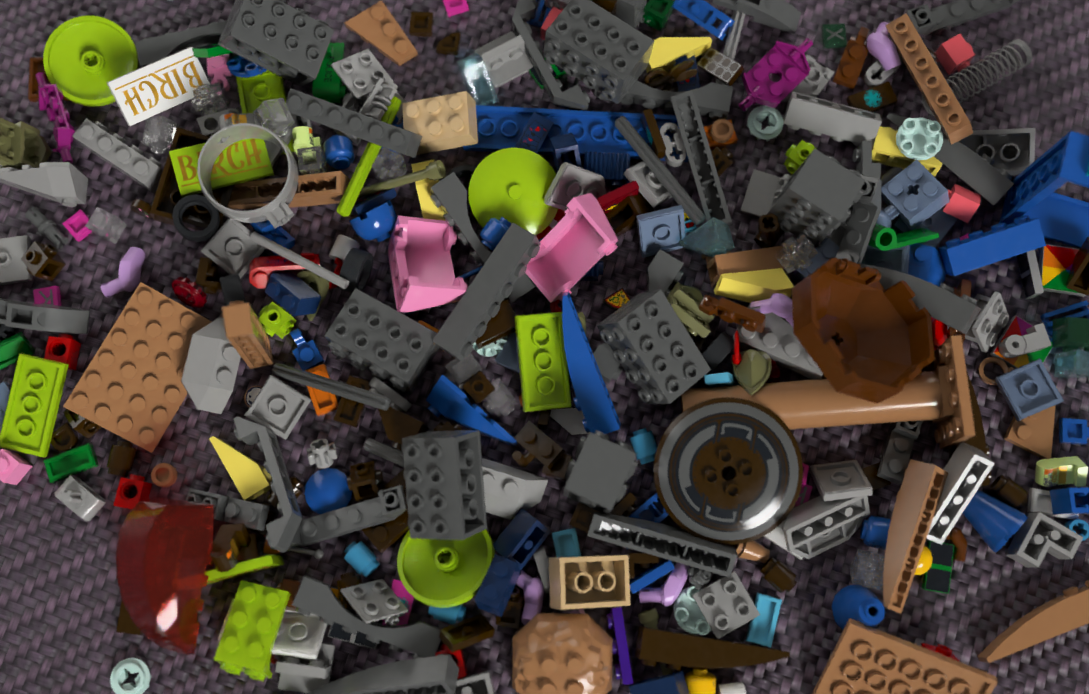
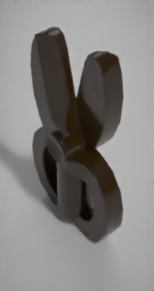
(674, 75)

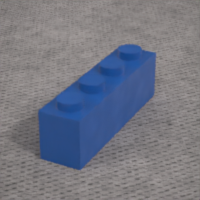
(992, 246)

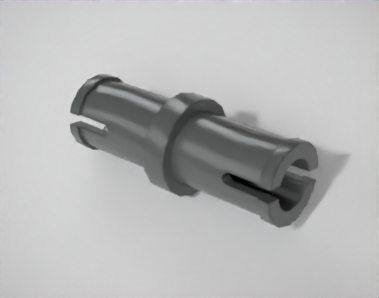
(47, 227)

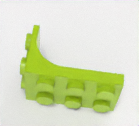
(252, 630)

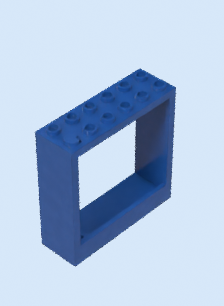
(1033, 191)

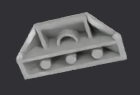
(210, 368)
(510, 489)
(823, 524)

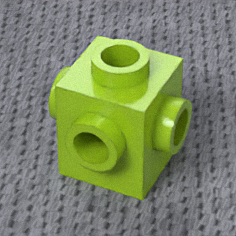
(797, 154)
(280, 326)

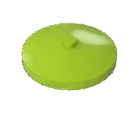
(86, 56)
(512, 187)
(444, 570)

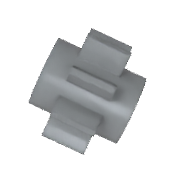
(321, 453)

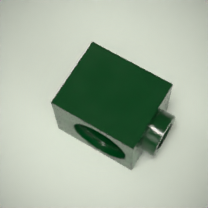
(657, 13)

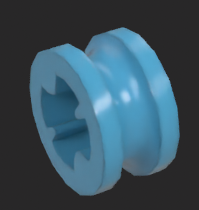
(1082, 526)

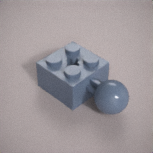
(912, 196)

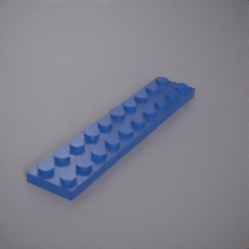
(593, 130)

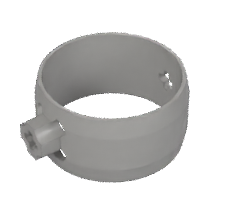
(276, 211)

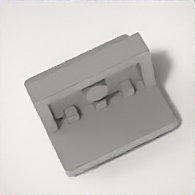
(505, 58)
(989, 321)
(306, 674)

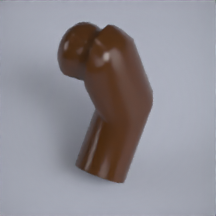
(960, 544)

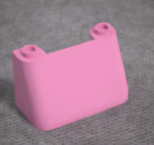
(572, 247)
(423, 264)

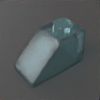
(477, 80)
(709, 239)
(1072, 364)

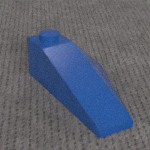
(926, 264)
(453, 405)

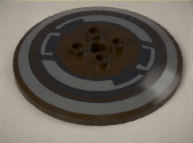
(722, 435)

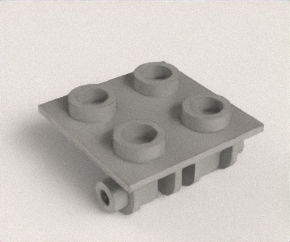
(360, 72)
(378, 99)
(762, 192)
(375, 602)
(726, 605)

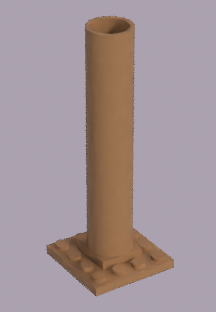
(932, 395)

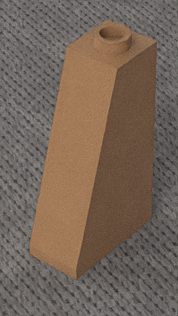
(742, 262)

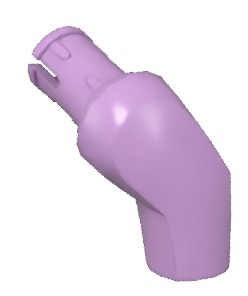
(883, 48)
(129, 273)
(778, 304)
(670, 590)
(533, 595)

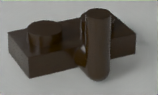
(537, 446)

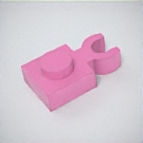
(218, 69)

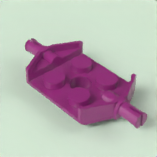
(784, 60)
(51, 100)

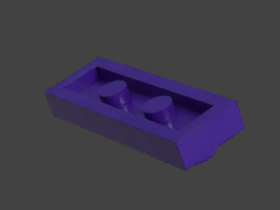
(619, 645)

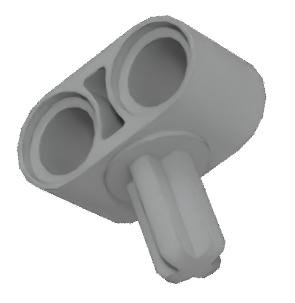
(80, 498)

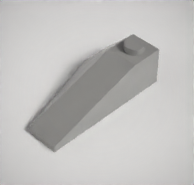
(1006, 147)
(50, 180)

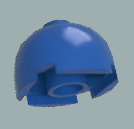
(375, 223)

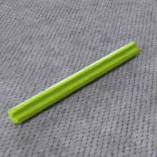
(365, 164)

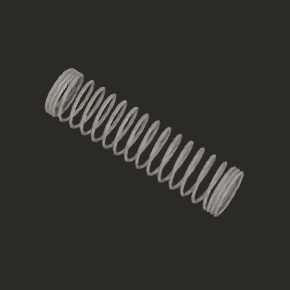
(1013, 57)

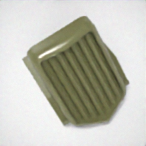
(21, 145)
(686, 302)

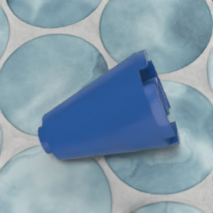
(993, 519)
(857, 604)

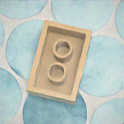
(442, 121)
(589, 581)

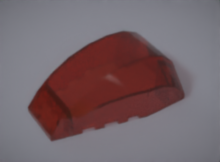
(163, 568)

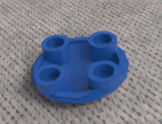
(244, 68)
(327, 491)

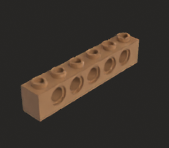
(929, 79)
(247, 335)

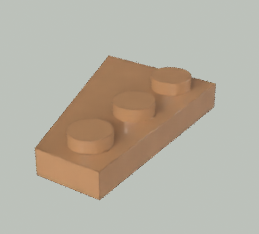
(383, 32)
(1033, 433)

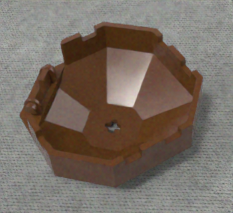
(879, 330)

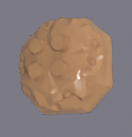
(561, 656)

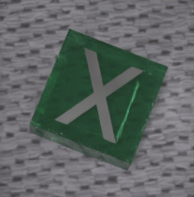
(834, 36)

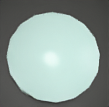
(919, 138)
(689, 614)

